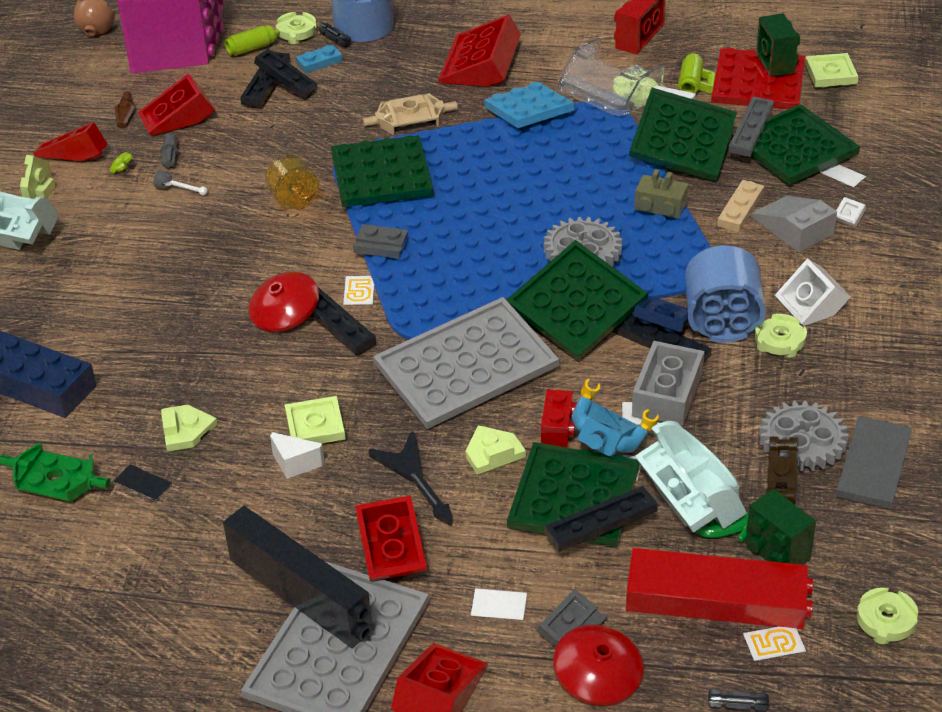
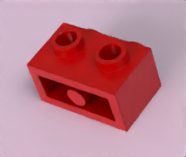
(557, 418)

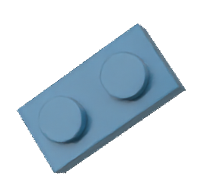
(318, 59)

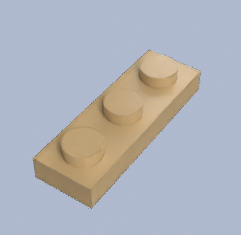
(740, 205)

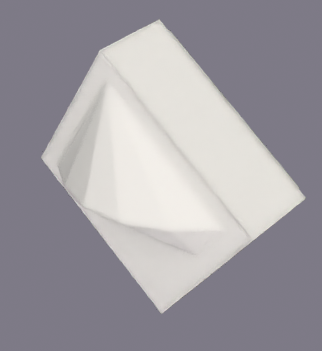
(850, 212)

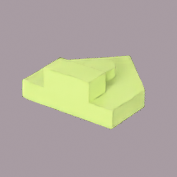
(37, 179)
(185, 426)
(493, 449)

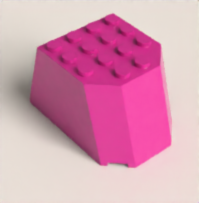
(170, 32)

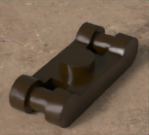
(782, 469)

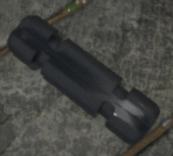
(334, 34)
(738, 700)

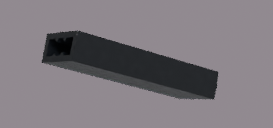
(299, 576)

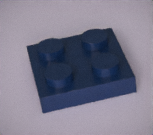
(657, 311)

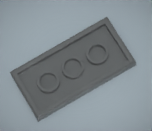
(874, 462)

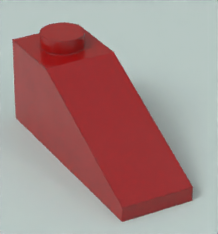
(75, 145)

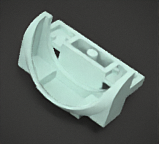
(23, 219)
(691, 478)

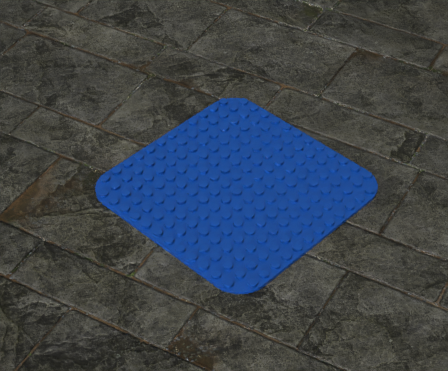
(497, 199)

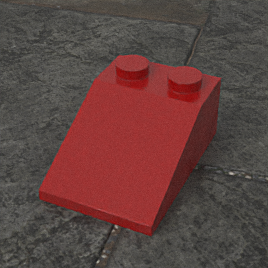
(638, 23)
(177, 107)
(390, 538)
(438, 681)

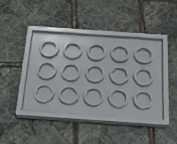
(465, 362)
(318, 672)

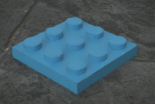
(528, 104)

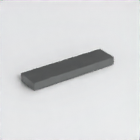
(751, 126)

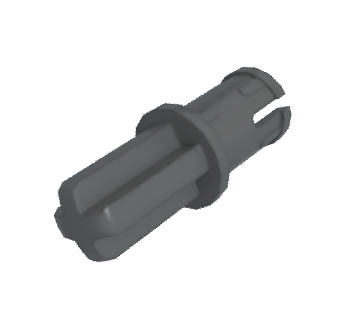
(169, 150)

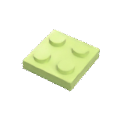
(831, 70)
(315, 420)

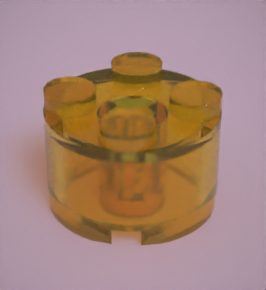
(291, 182)

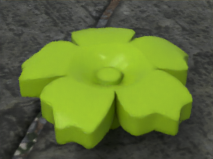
(120, 162)

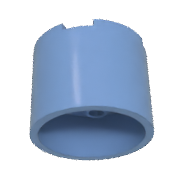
(363, 18)
(724, 293)

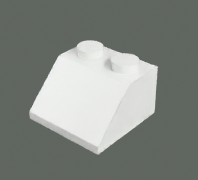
(812, 294)

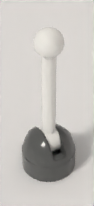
(164, 180)

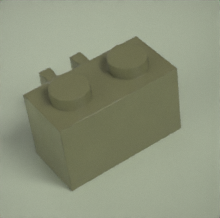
(661, 195)

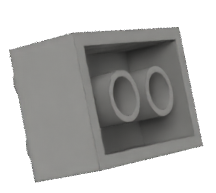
(668, 382)

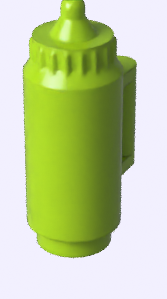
(250, 40)
(691, 75)

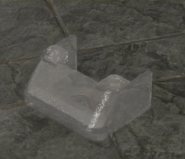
(605, 85)

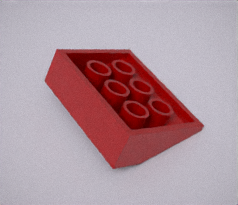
(481, 54)

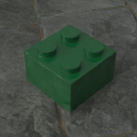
(777, 44)
(779, 530)

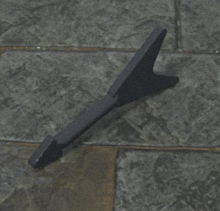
(408, 466)

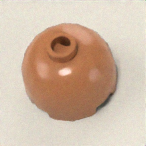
(93, 17)

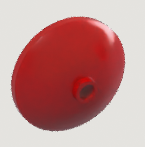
(283, 301)
(593, 676)

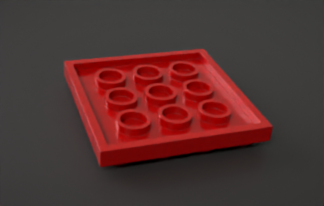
(743, 76)

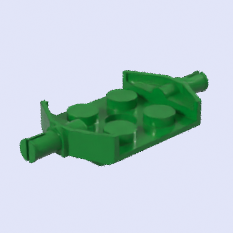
(36, 467)

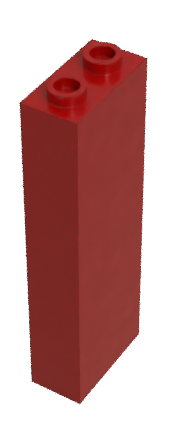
(719, 588)

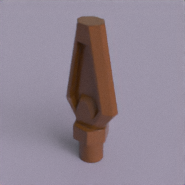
(124, 110)

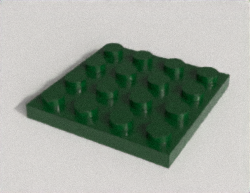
(683, 134)
(800, 145)
(381, 171)
(577, 299)
(566, 481)

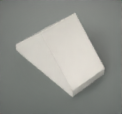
(296, 454)

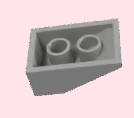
(798, 220)

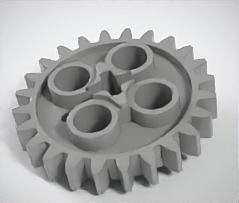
(592, 235)
(819, 433)

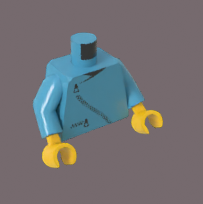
(605, 429)

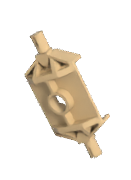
(409, 111)

